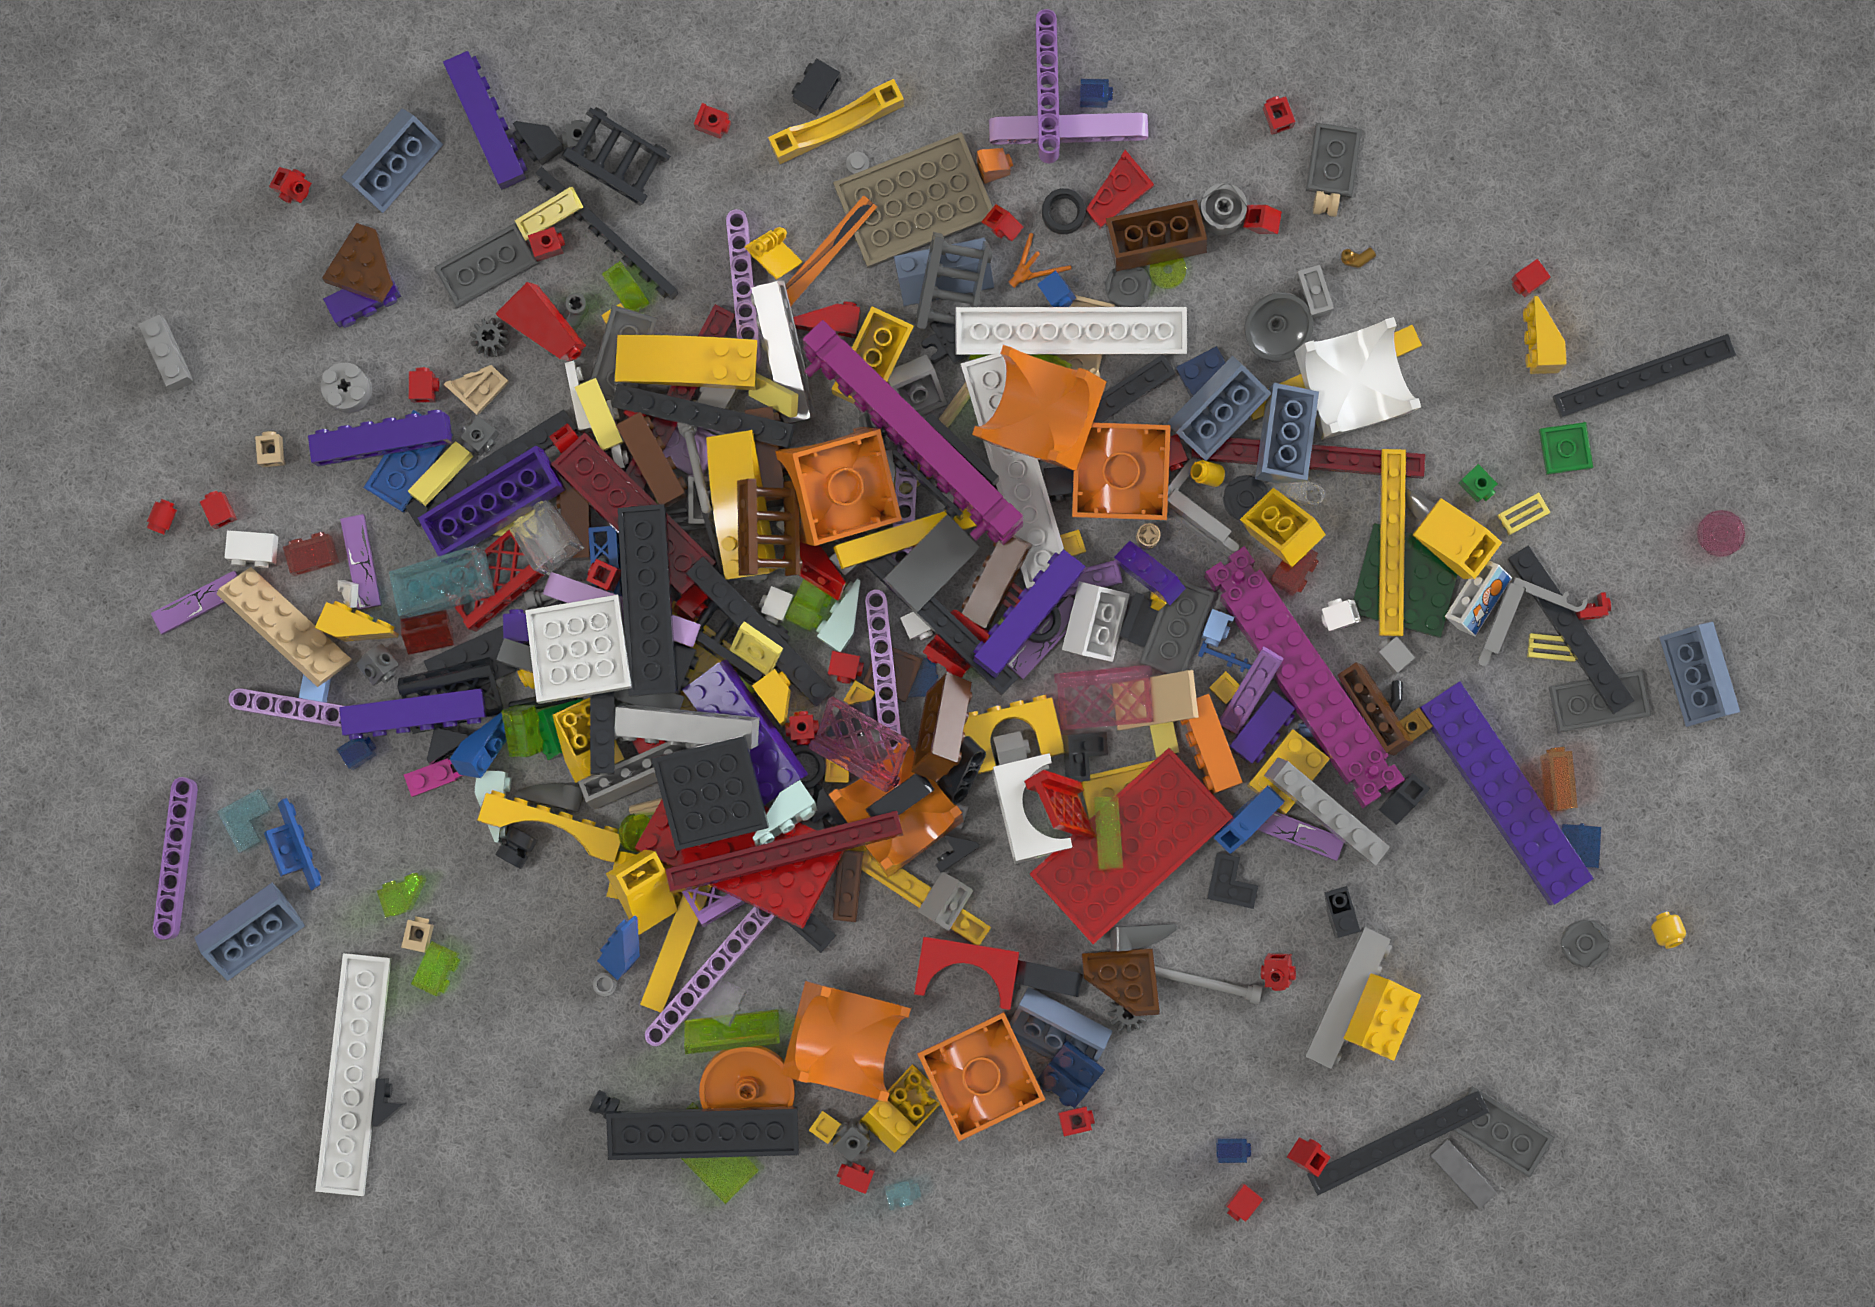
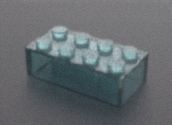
(442, 582)

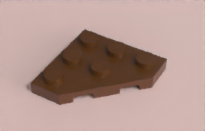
(361, 265)
(1125, 978)

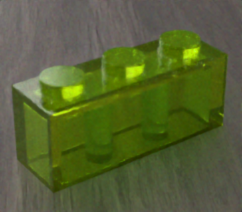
(1108, 833)

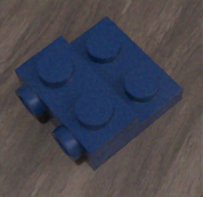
(1200, 369)
(1070, 1075)

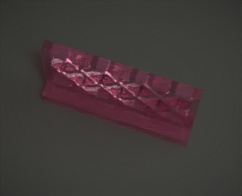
(1108, 677)
(857, 762)

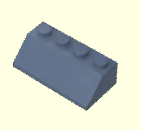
(392, 160)
(912, 267)
(1219, 408)
(1287, 434)
(1699, 674)
(249, 932)
(1047, 1025)

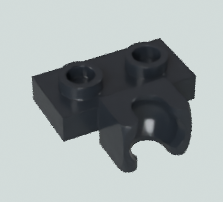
(943, 341)

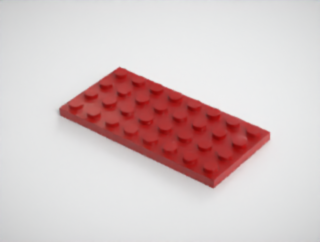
(1162, 823)
(783, 891)

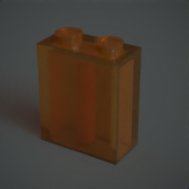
(1558, 780)

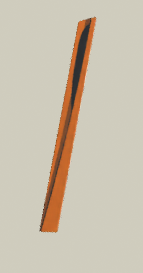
(829, 248)

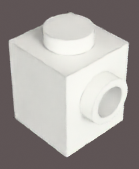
(775, 605)
(1340, 614)
(915, 627)

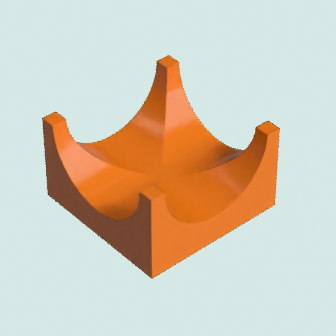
(1043, 410)
(1123, 472)
(842, 486)
(921, 823)
(842, 1040)
(981, 1076)

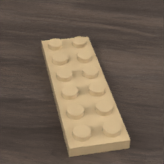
(284, 626)

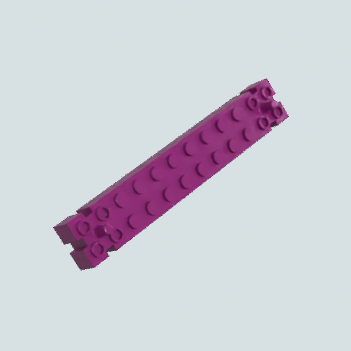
(913, 433)
(1304, 678)

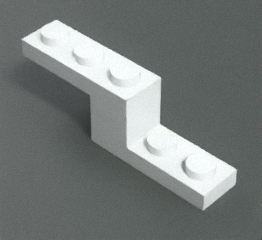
(574, 377)

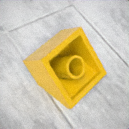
(775, 694)

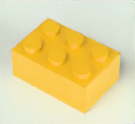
(1282, 527)
(1301, 755)
(1382, 1016)

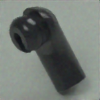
(1396, 695)

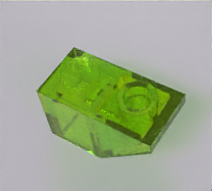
(625, 287)
(401, 896)

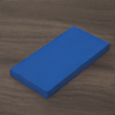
(400, 472)

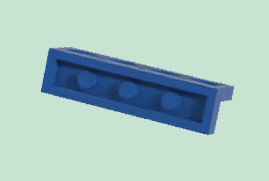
(613, 551)

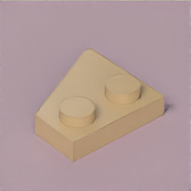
(478, 388)

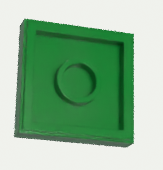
(1566, 448)

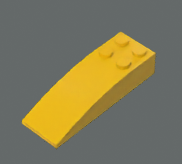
(687, 361)
(729, 460)

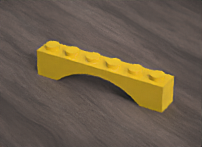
(807, 136)
(596, 841)

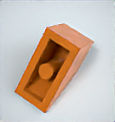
(993, 164)

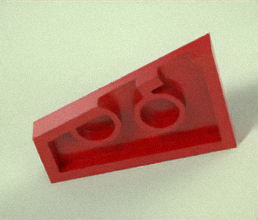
(1120, 190)

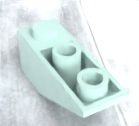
(841, 625)
(498, 782)
(787, 810)

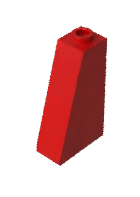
(540, 321)

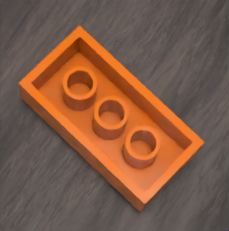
(1211, 748)

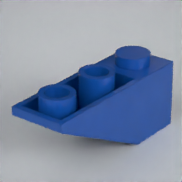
(480, 748)
(1248, 819)
(621, 949)

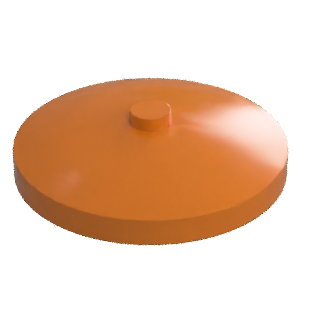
(746, 1080)

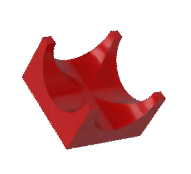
(996, 962)

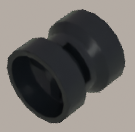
(603, 1103)

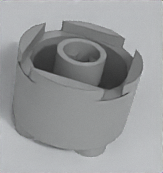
(1223, 196)
(335, 380)

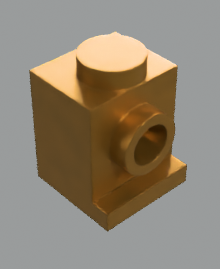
(1419, 719)

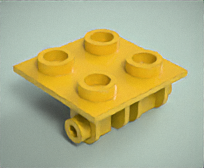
(773, 253)

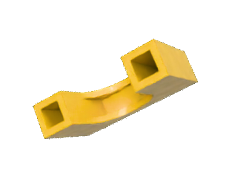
(1038, 714)

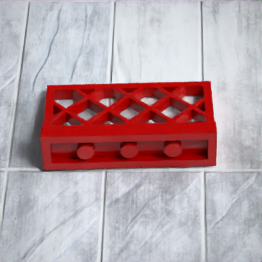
(507, 593)
(1062, 802)

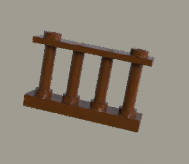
(747, 528)

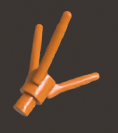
(1023, 272)

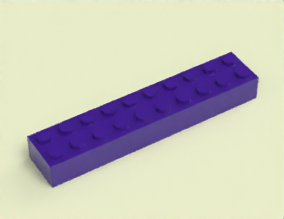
(1505, 794)

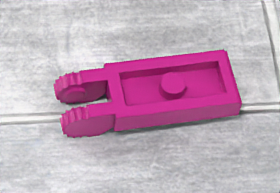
(431, 777)

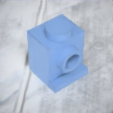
(1216, 627)

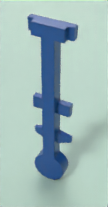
(1230, 659)

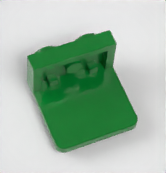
(548, 731)

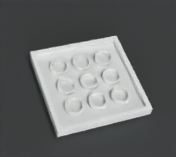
(578, 649)

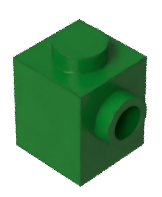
(1478, 484)

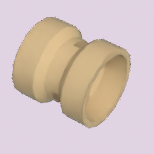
(1326, 203)
(1150, 533)

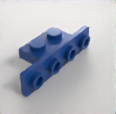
(289, 847)

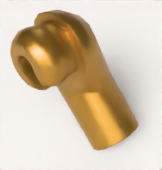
(1357, 260)

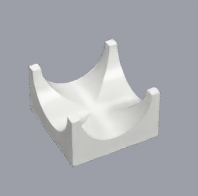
(1356, 379)
(1024, 839)

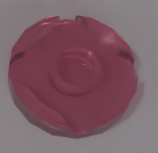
(1721, 533)

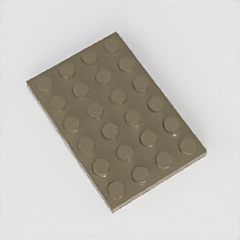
(915, 196)

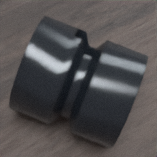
(516, 847)

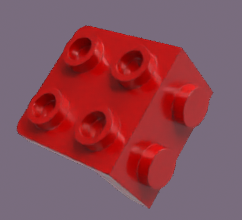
(941, 653)

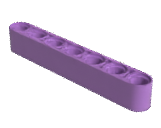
(1050, 95)
(167, 868)

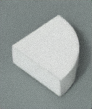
(349, 592)

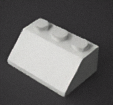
(1095, 621)

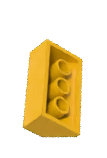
(879, 344)

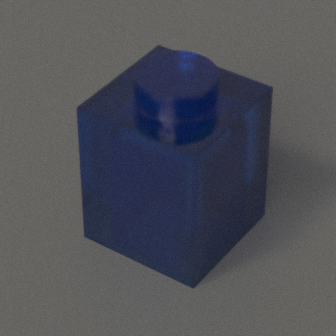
(1095, 93)
(357, 752)
(1232, 1150)

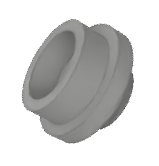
(857, 162)
(604, 984)

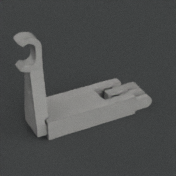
(1195, 517)
(1508, 608)

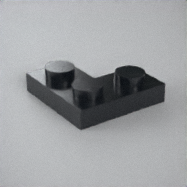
(1079, 749)
(1225, 888)

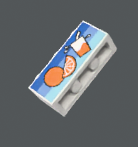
(1478, 598)

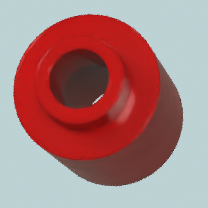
(161, 516)

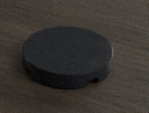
(1237, 504)

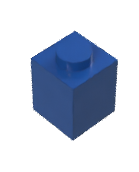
(1056, 290)

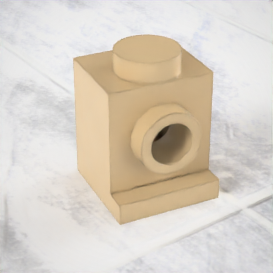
(263, 443)
(410, 940)

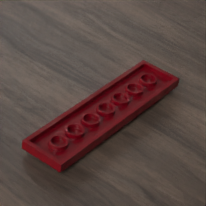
(609, 488)

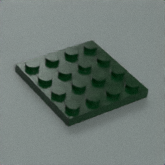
(1426, 585)

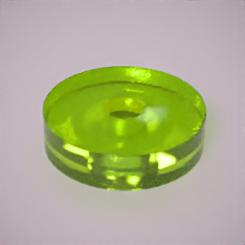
(1170, 280)
(628, 827)

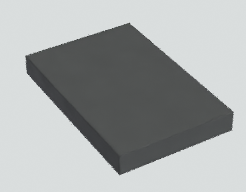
(1333, 159)

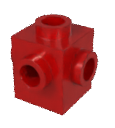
(290, 185)
(802, 737)
(1278, 971)

